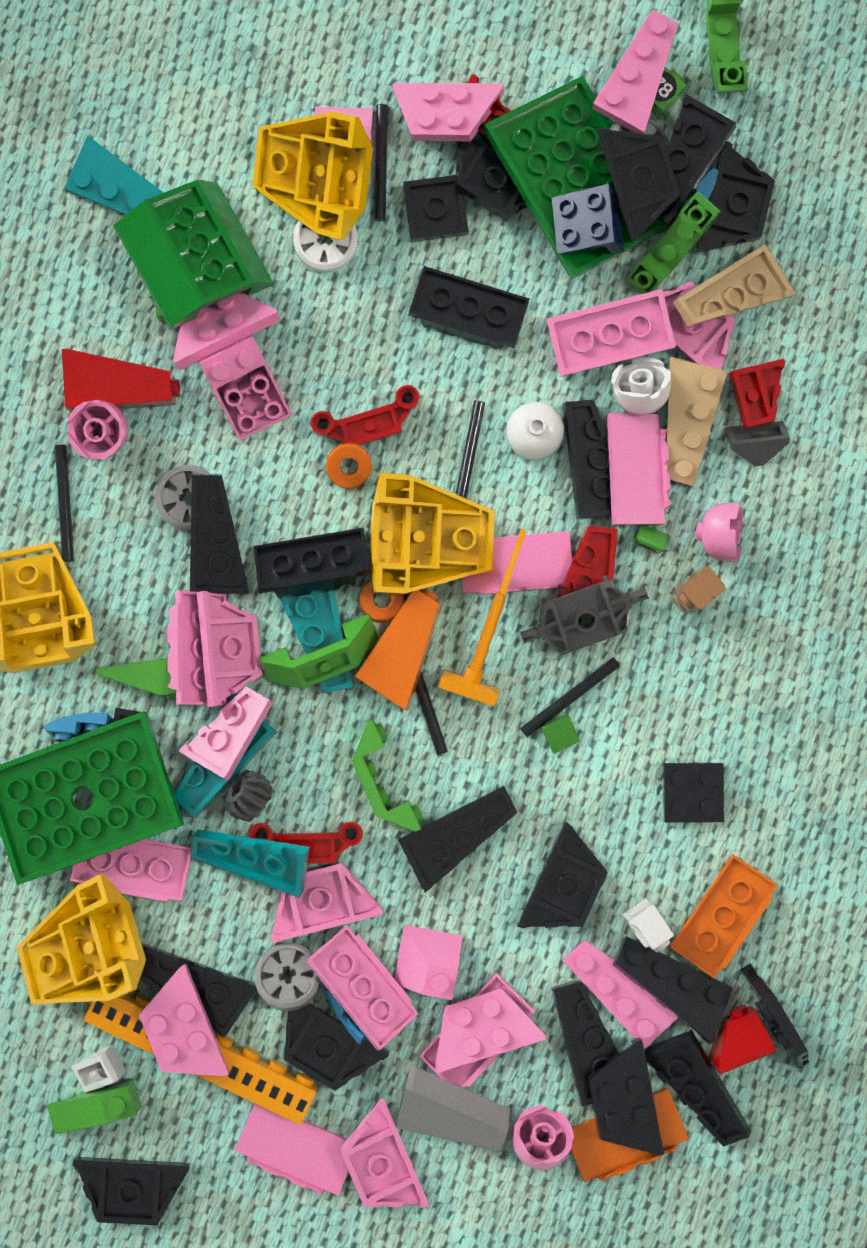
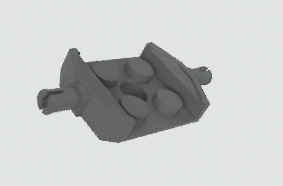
(561, 615)

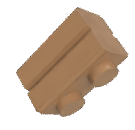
(698, 590)

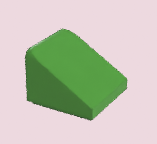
(651, 539)
(560, 734)

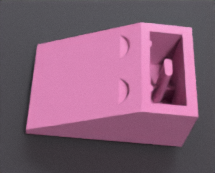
(245, 387)

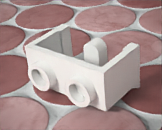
(648, 926)

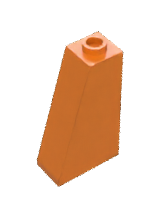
(402, 649)

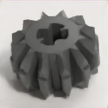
(248, 795)

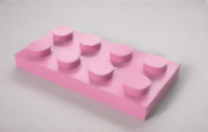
(611, 333)

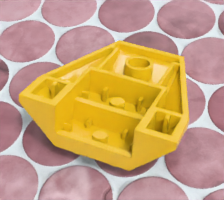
(316, 170)
(425, 535)
(40, 612)
(84, 948)

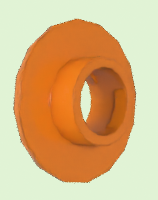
(348, 480)
(376, 613)

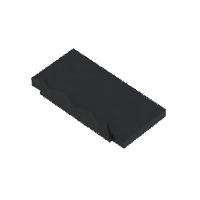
(468, 309)
(312, 563)

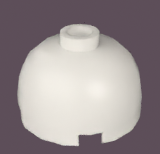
(641, 385)
(535, 431)

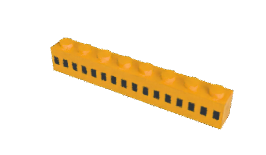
(249, 1075)

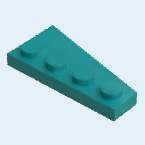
(108, 180)
(317, 626)
(202, 786)
(259, 860)

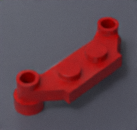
(369, 425)
(323, 846)

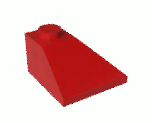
(740, 1040)

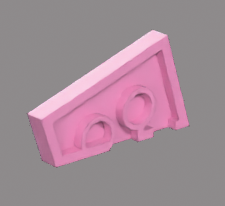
(229, 735)

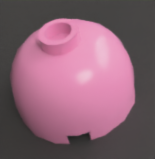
(97, 429)
(722, 531)
(542, 1138)

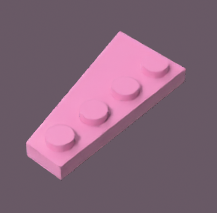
(635, 80)
(621, 996)

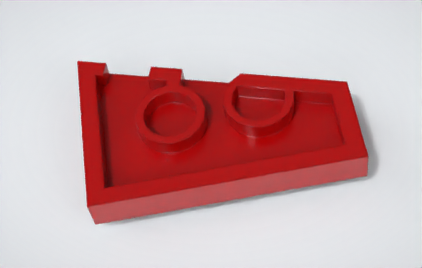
(591, 560)

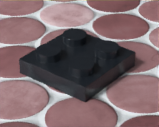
(435, 209)
(693, 792)

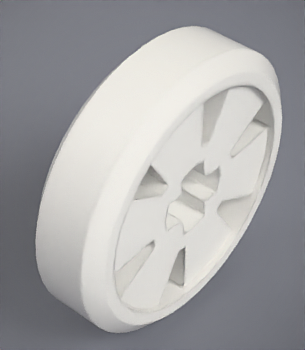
(324, 257)

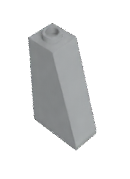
(452, 1112)

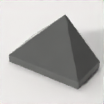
(758, 443)

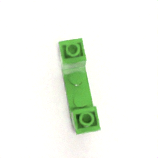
(723, 42)
(674, 245)
(323, 662)
(402, 814)

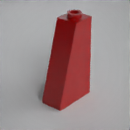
(115, 381)

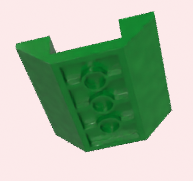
(191, 250)

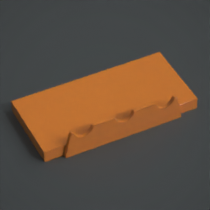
(724, 916)
(607, 1159)

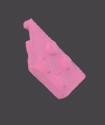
(446, 109)
(220, 327)
(700, 343)
(228, 647)
(329, 900)
(181, 1029)
(483, 1029)
(381, 1163)

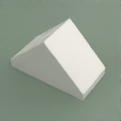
(99, 1069)

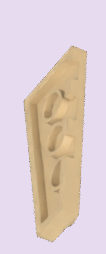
(740, 287)
(690, 416)

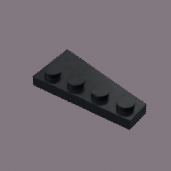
(693, 148)
(588, 459)
(214, 546)
(450, 839)
(682, 989)
(220, 993)
(584, 1035)
(693, 1077)

